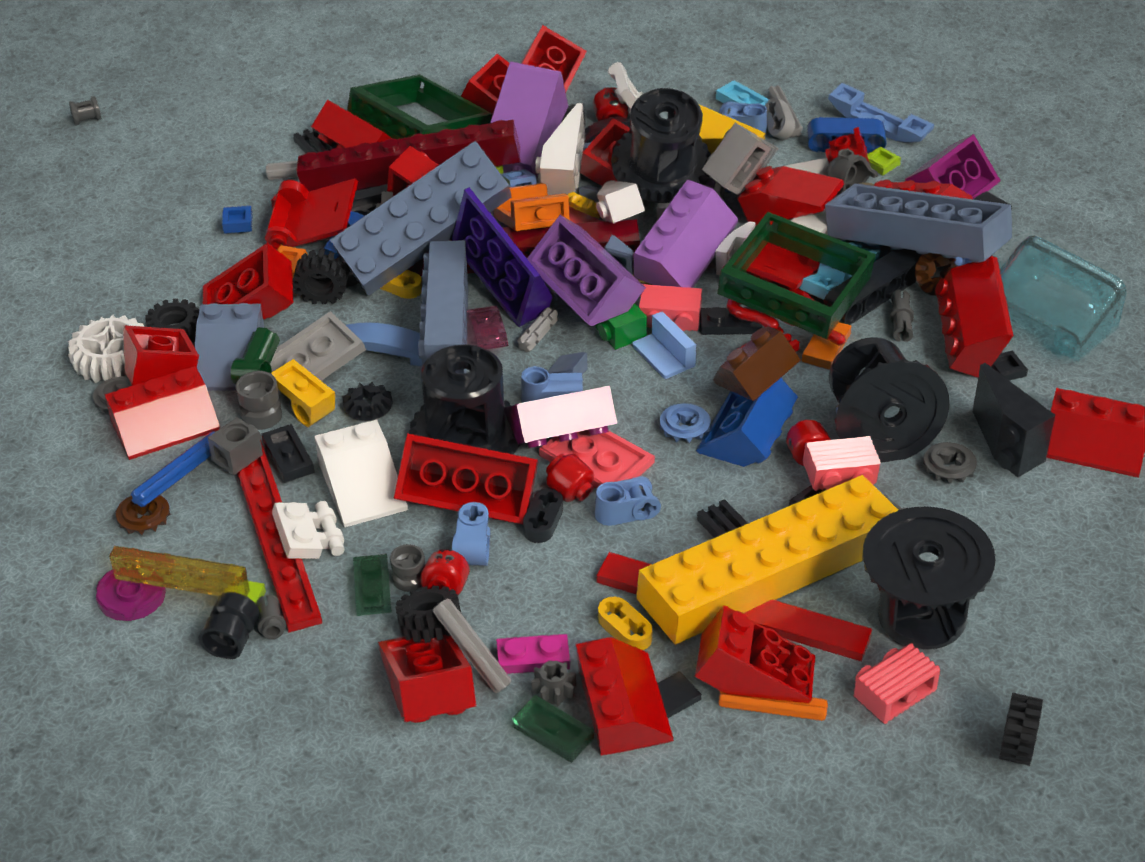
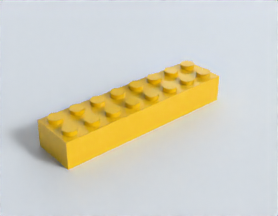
(762, 558)

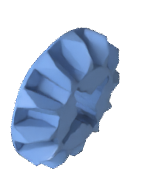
(686, 414)

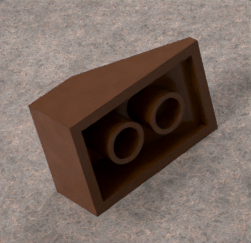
(757, 364)

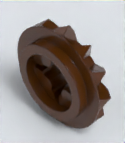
(926, 268)
(128, 513)

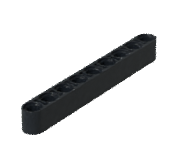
(889, 274)

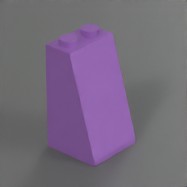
(537, 104)

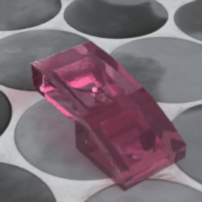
(487, 327)

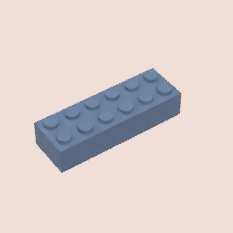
(424, 212)
(919, 222)
(444, 299)

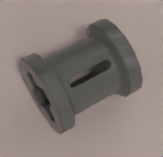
(85, 110)

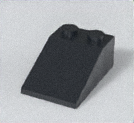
(1011, 422)

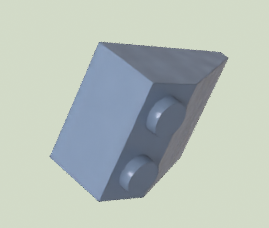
(221, 338)

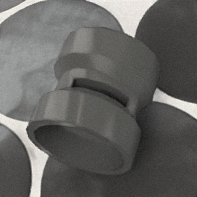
(407, 565)

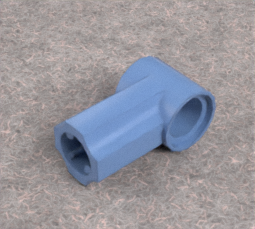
(539, 384)

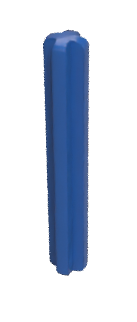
(172, 473)

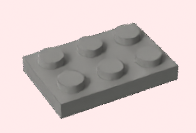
(320, 347)

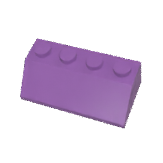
(684, 238)
(584, 273)

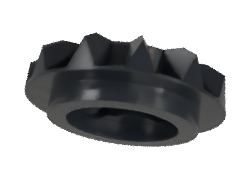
(359, 409)

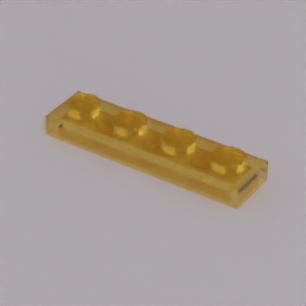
(178, 572)

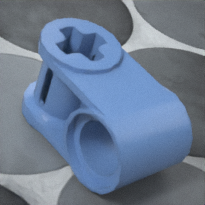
(749, 114)
(623, 501)
(472, 534)

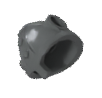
(850, 169)

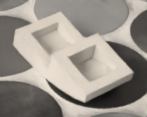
(731, 245)

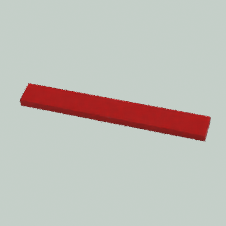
(287, 574)
(787, 620)

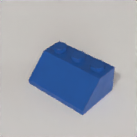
(748, 428)

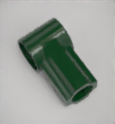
(257, 354)

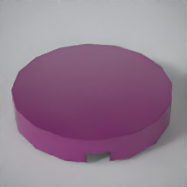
(131, 601)

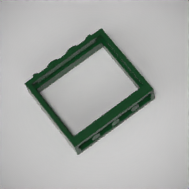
(378, 103)
(781, 302)

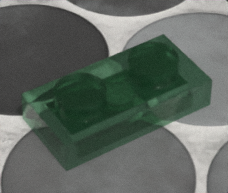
(372, 585)
(553, 728)

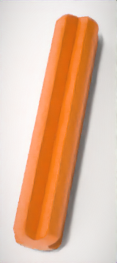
(814, 710)

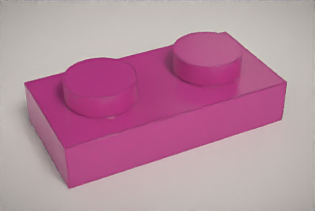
(526, 653)

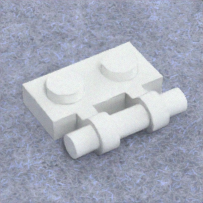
(298, 529)

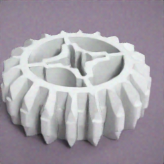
(99, 348)

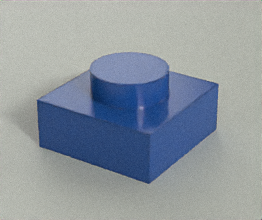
(237, 219)

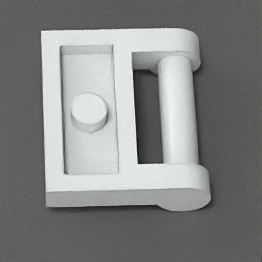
(626, 90)

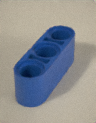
(832, 128)

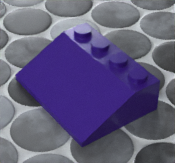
(500, 262)

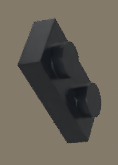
(721, 322)
(288, 453)

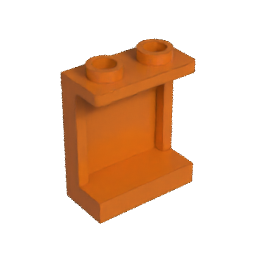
(532, 208)

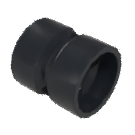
(229, 625)

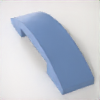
(850, 103)
(389, 340)

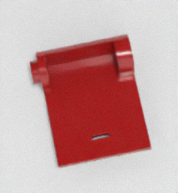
(309, 215)
(782, 266)

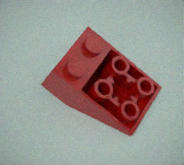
(753, 660)

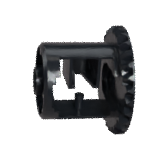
(661, 151)
(886, 383)
(464, 400)
(921, 587)

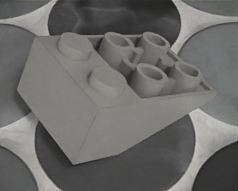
(739, 158)

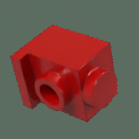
(852, 142)

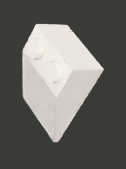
(562, 155)
(359, 472)

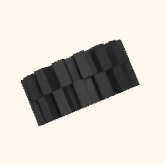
(323, 265)
(174, 313)
(417, 616)
(1021, 729)

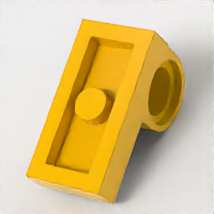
(308, 395)

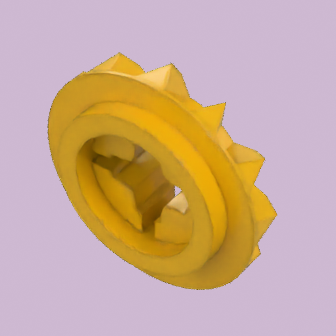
(583, 204)

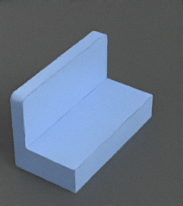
(667, 347)

